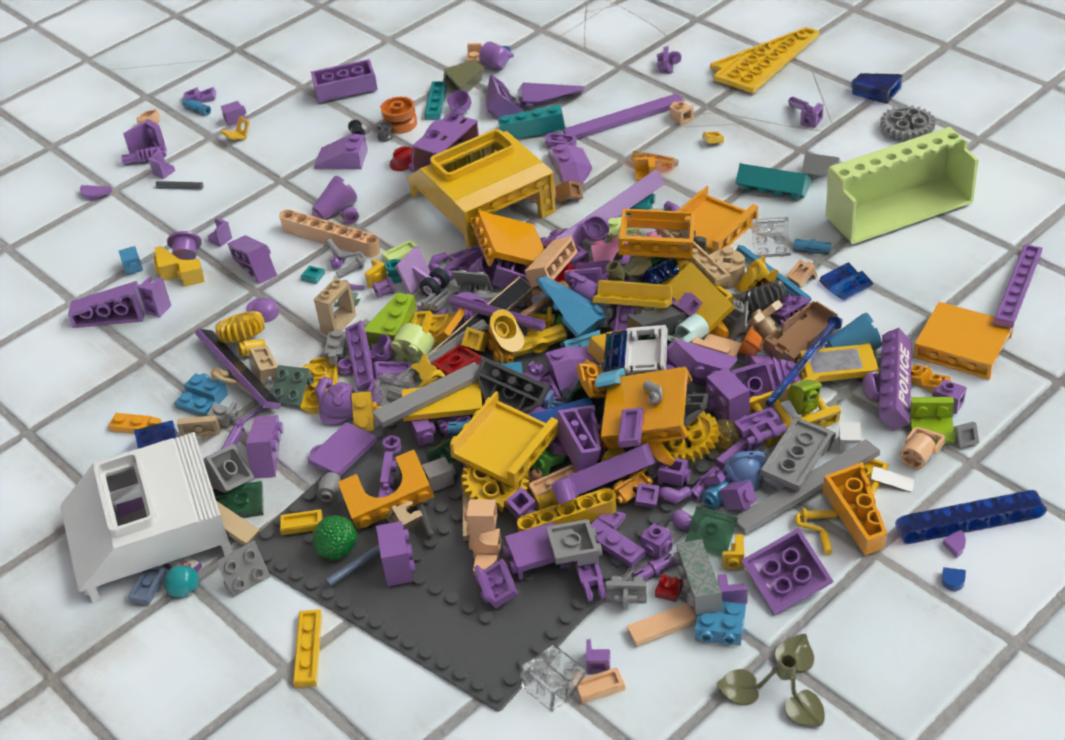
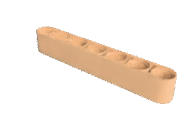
(322, 230)

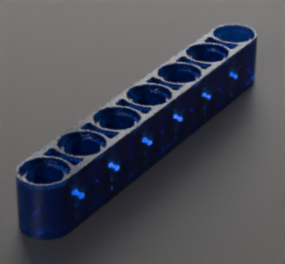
(970, 516)

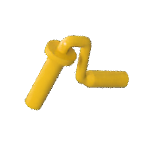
(817, 514)

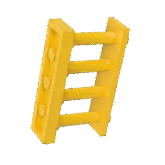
(825, 417)

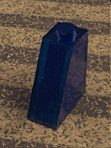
(877, 86)

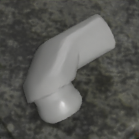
(655, 391)

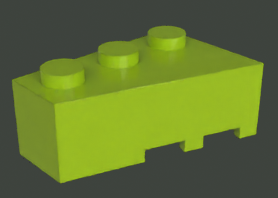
(391, 317)

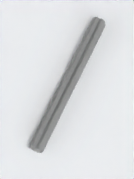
(481, 326)

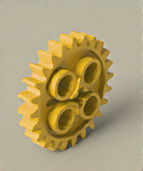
(702, 436)
(478, 487)

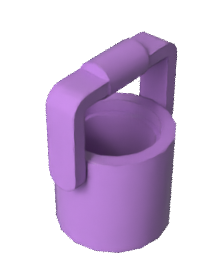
(583, 287)

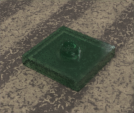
(713, 528)

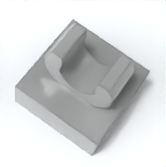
(966, 434)

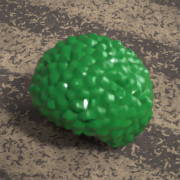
(334, 537)

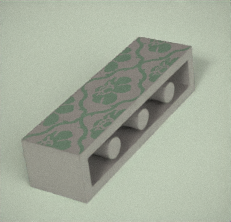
(698, 577)

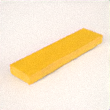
(307, 648)

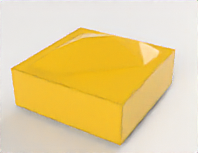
(713, 137)

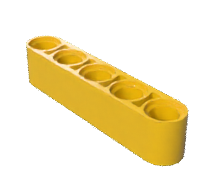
(580, 508)

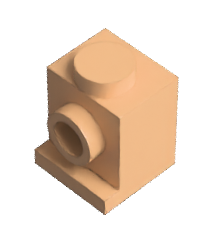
(679, 109)

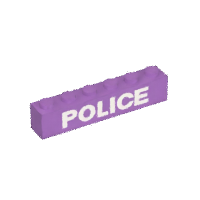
(895, 379)

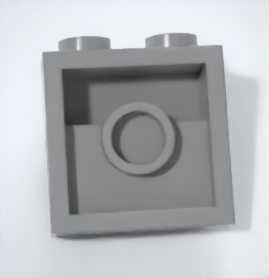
(574, 543)

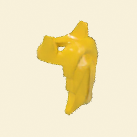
(756, 272)
(427, 372)

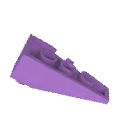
(538, 93)
(563, 364)

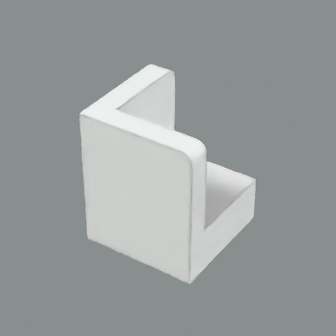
(848, 434)

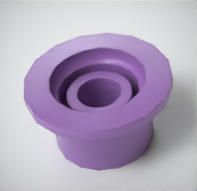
(184, 244)

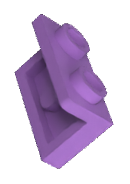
(496, 583)

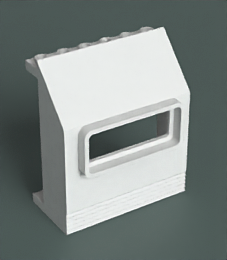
(177, 504)

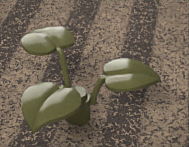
(634, 267)
(792, 656)

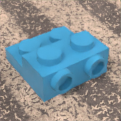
(201, 394)
(723, 625)

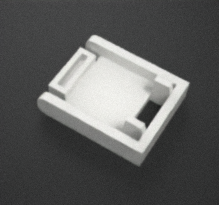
(646, 354)

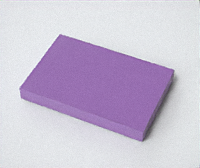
(342, 449)

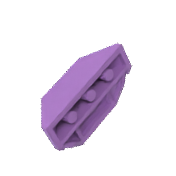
(570, 163)
(697, 359)

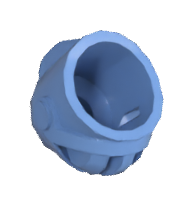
(745, 467)

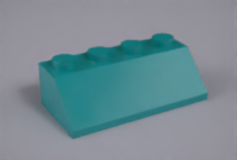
(533, 122)
(773, 180)

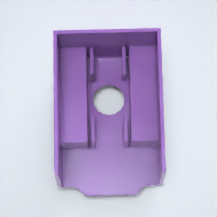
(441, 136)

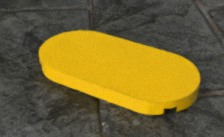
(318, 368)

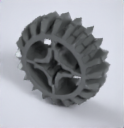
(763, 295)

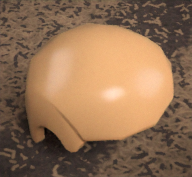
(153, 115)

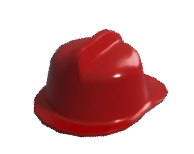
(401, 158)

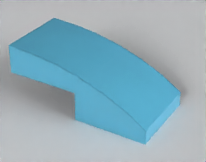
(609, 378)

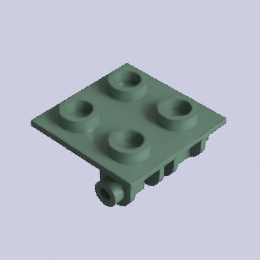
(291, 384)

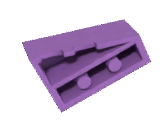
(254, 256)
(579, 435)
(264, 445)

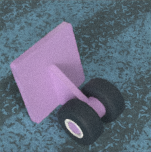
(417, 275)

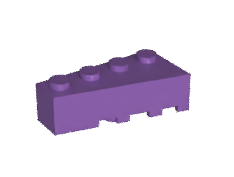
(108, 307)

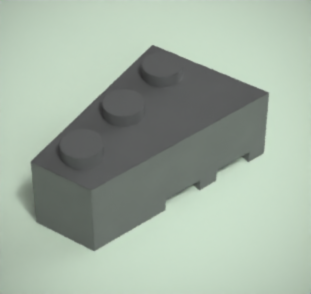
(667, 316)

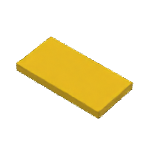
(715, 304)
(460, 403)

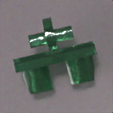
(441, 450)

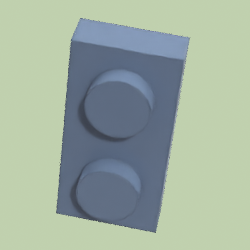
(147, 585)

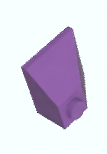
(756, 378)

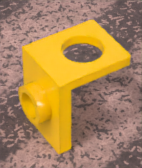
(239, 133)

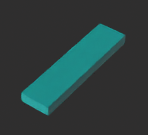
(435, 100)

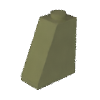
(463, 76)

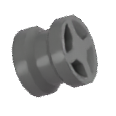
(384, 132)

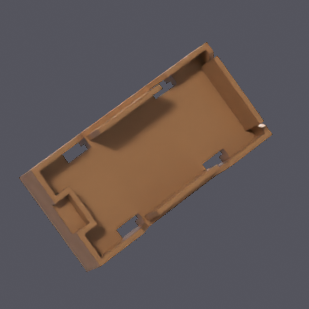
(799, 332)

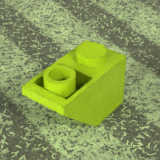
(804, 395)

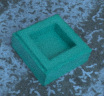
(313, 274)

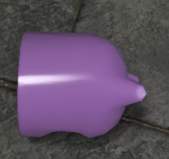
(494, 55)

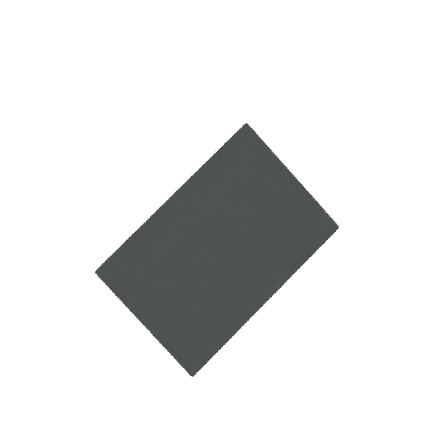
(441, 613)

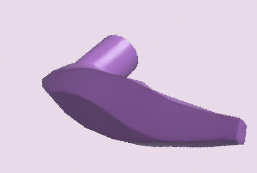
(453, 265)

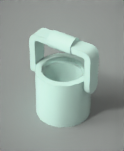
(691, 328)

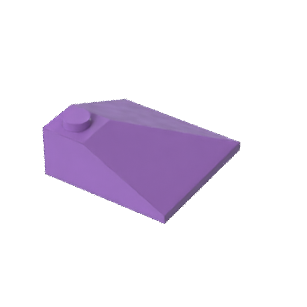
(787, 571)

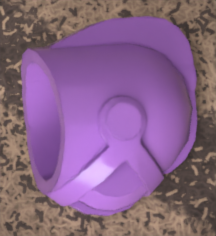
(336, 404)

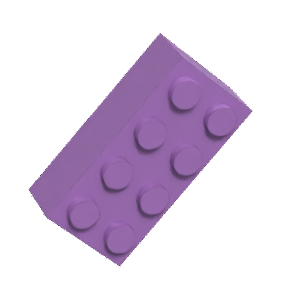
(344, 80)

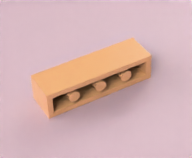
(551, 260)

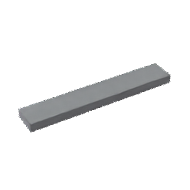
(426, 395)

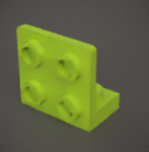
(934, 415)

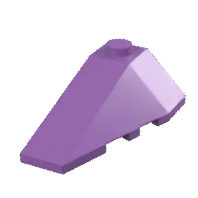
(499, 100)

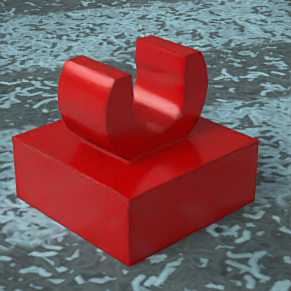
(668, 588)

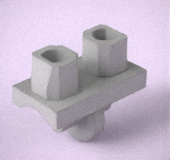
(626, 591)

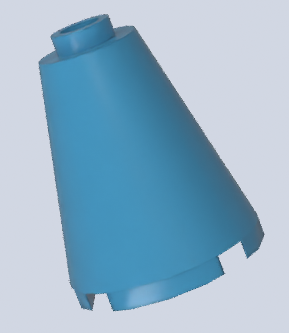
(856, 333)

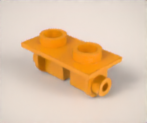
(499, 354)
(624, 489)

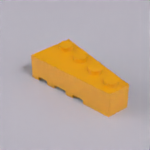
(856, 507)

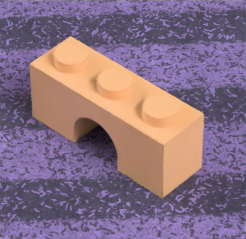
(482, 527)

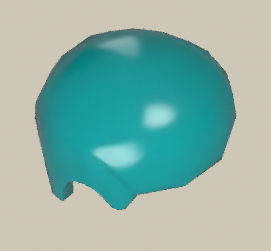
(181, 581)

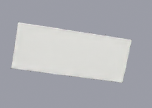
(892, 479)

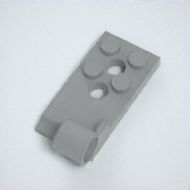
(800, 437)

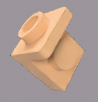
(473, 51)
(802, 272)

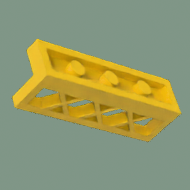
(634, 294)

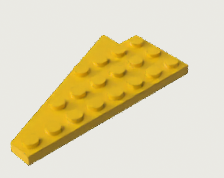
(758, 64)

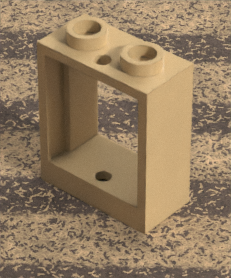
(323, 303)

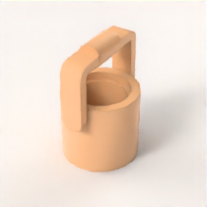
(920, 447)

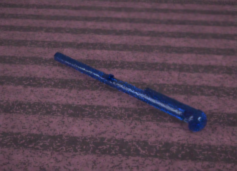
(834, 323)

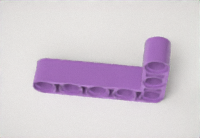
(602, 473)

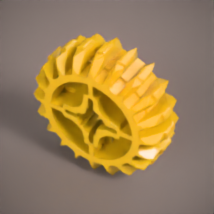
(240, 327)

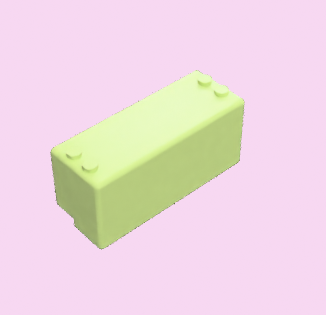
(900, 185)

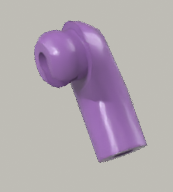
(337, 262)

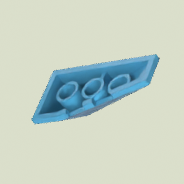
(578, 312)

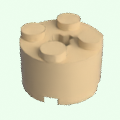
(732, 262)

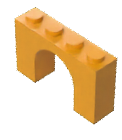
(368, 510)

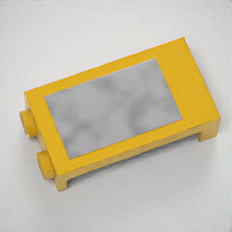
(840, 363)

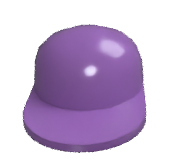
(265, 306)

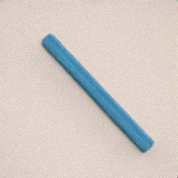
(790, 287)

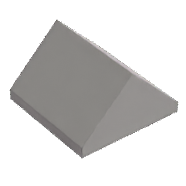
(227, 469)

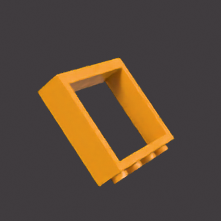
(656, 245)

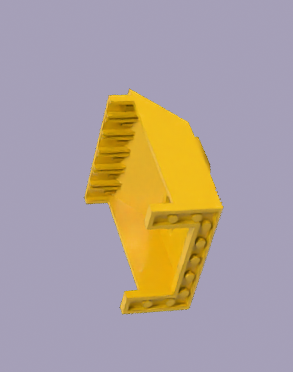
(483, 177)

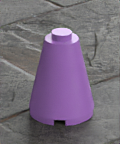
(334, 199)

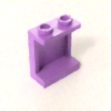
(591, 270)
(529, 550)

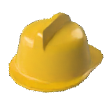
(506, 331)

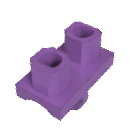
(667, 59)

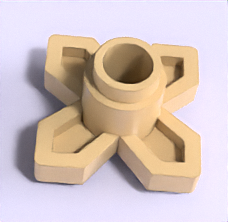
(762, 320)

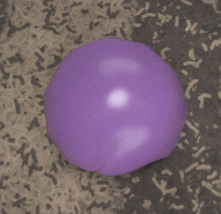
(459, 101)
(595, 228)
(382, 350)
(871, 386)

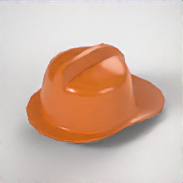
(750, 343)

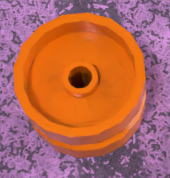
(400, 114)

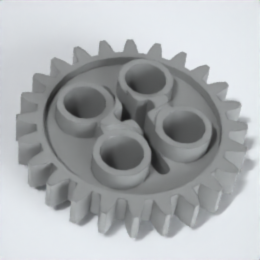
(907, 122)

